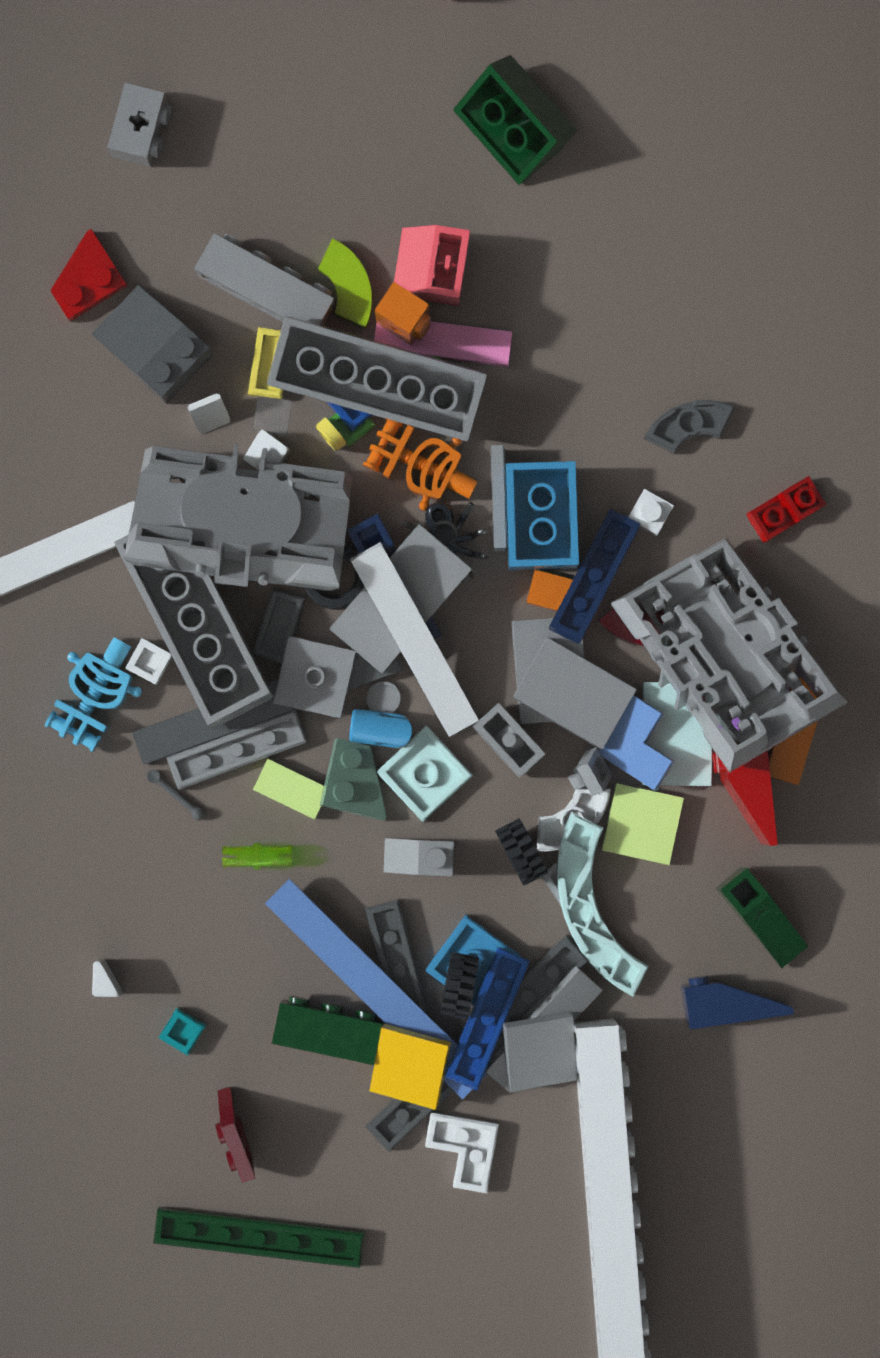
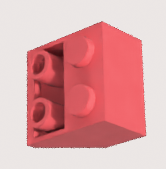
(433, 262)

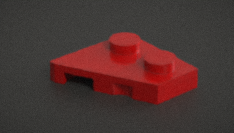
(86, 278)

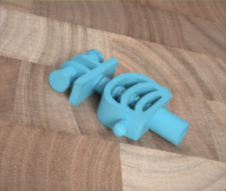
(110, 663)

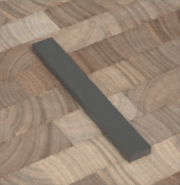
(192, 730)
(401, 1117)

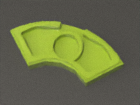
(350, 283)

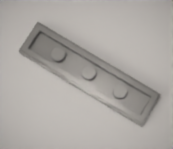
(236, 749)
(570, 995)

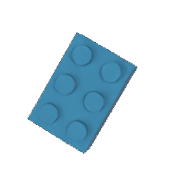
(542, 516)

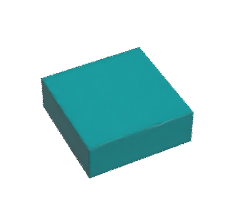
(182, 1031)

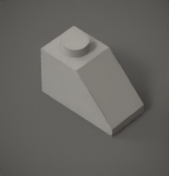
(418, 857)

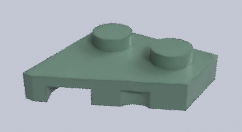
(353, 781)

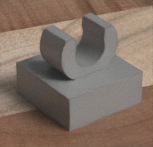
(591, 772)

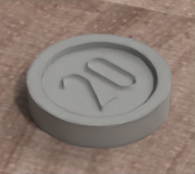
(383, 697)

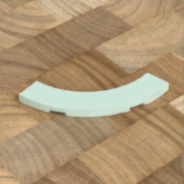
(581, 909)

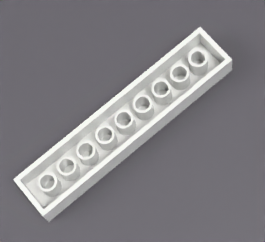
(609, 1190)

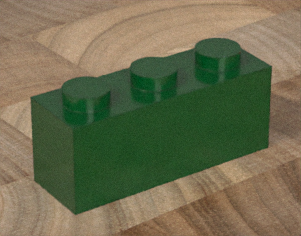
(327, 1030)

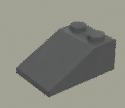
(152, 344)

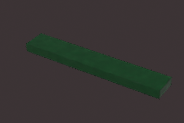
(258, 1237)

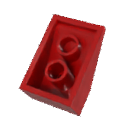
(752, 794)

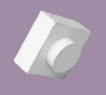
(650, 512)
(149, 661)

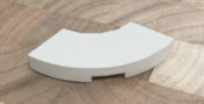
(584, 804)

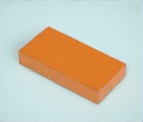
(547, 590)

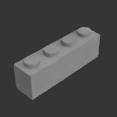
(262, 284)

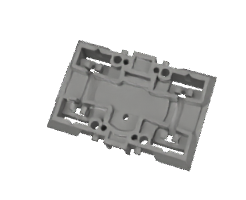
(239, 519)
(729, 653)

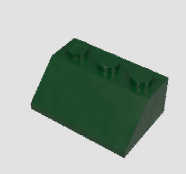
(514, 119)

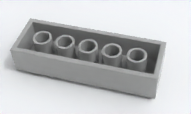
(376, 378)
(202, 640)

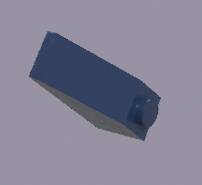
(717, 1003)

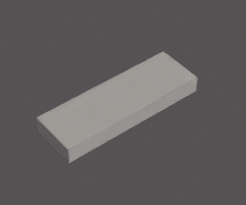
(499, 500)

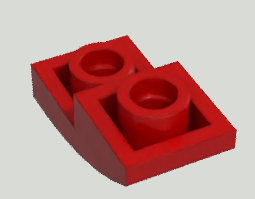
(786, 509)

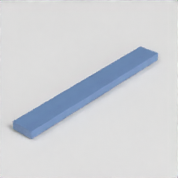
(356, 968)

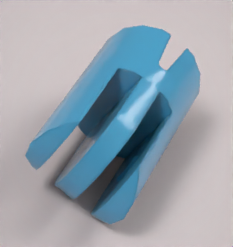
(380, 728)

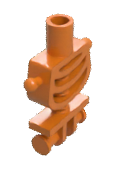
(450, 478)

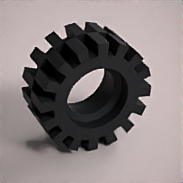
(521, 852)
(459, 985)

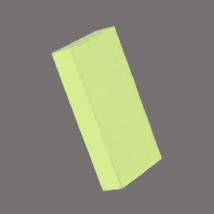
(290, 788)

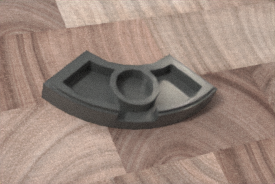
(689, 421)

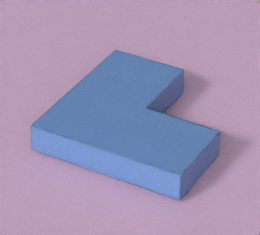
(629, 747)

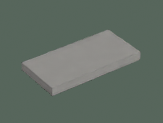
(429, 575)

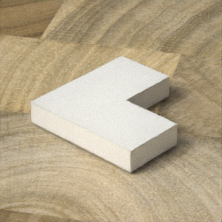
(473, 1142)

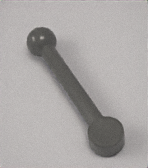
(154, 776)

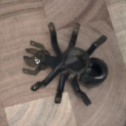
(441, 523)

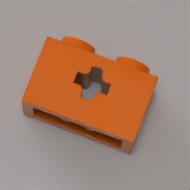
(403, 314)

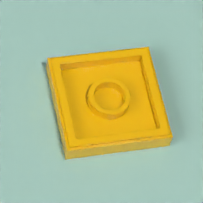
(410, 1066)

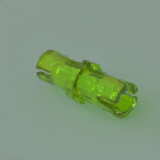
(256, 856)

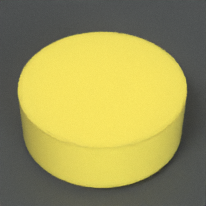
(330, 434)

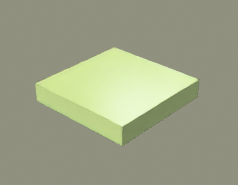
(642, 824)

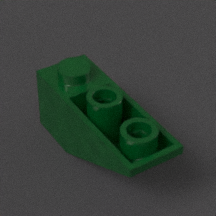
(762, 916)

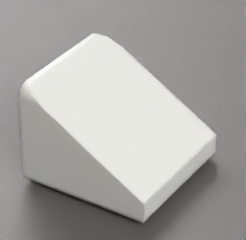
(209, 413)
(275, 450)
(104, 981)

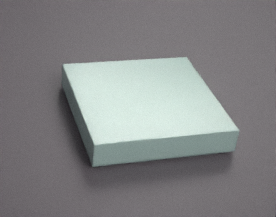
(424, 773)

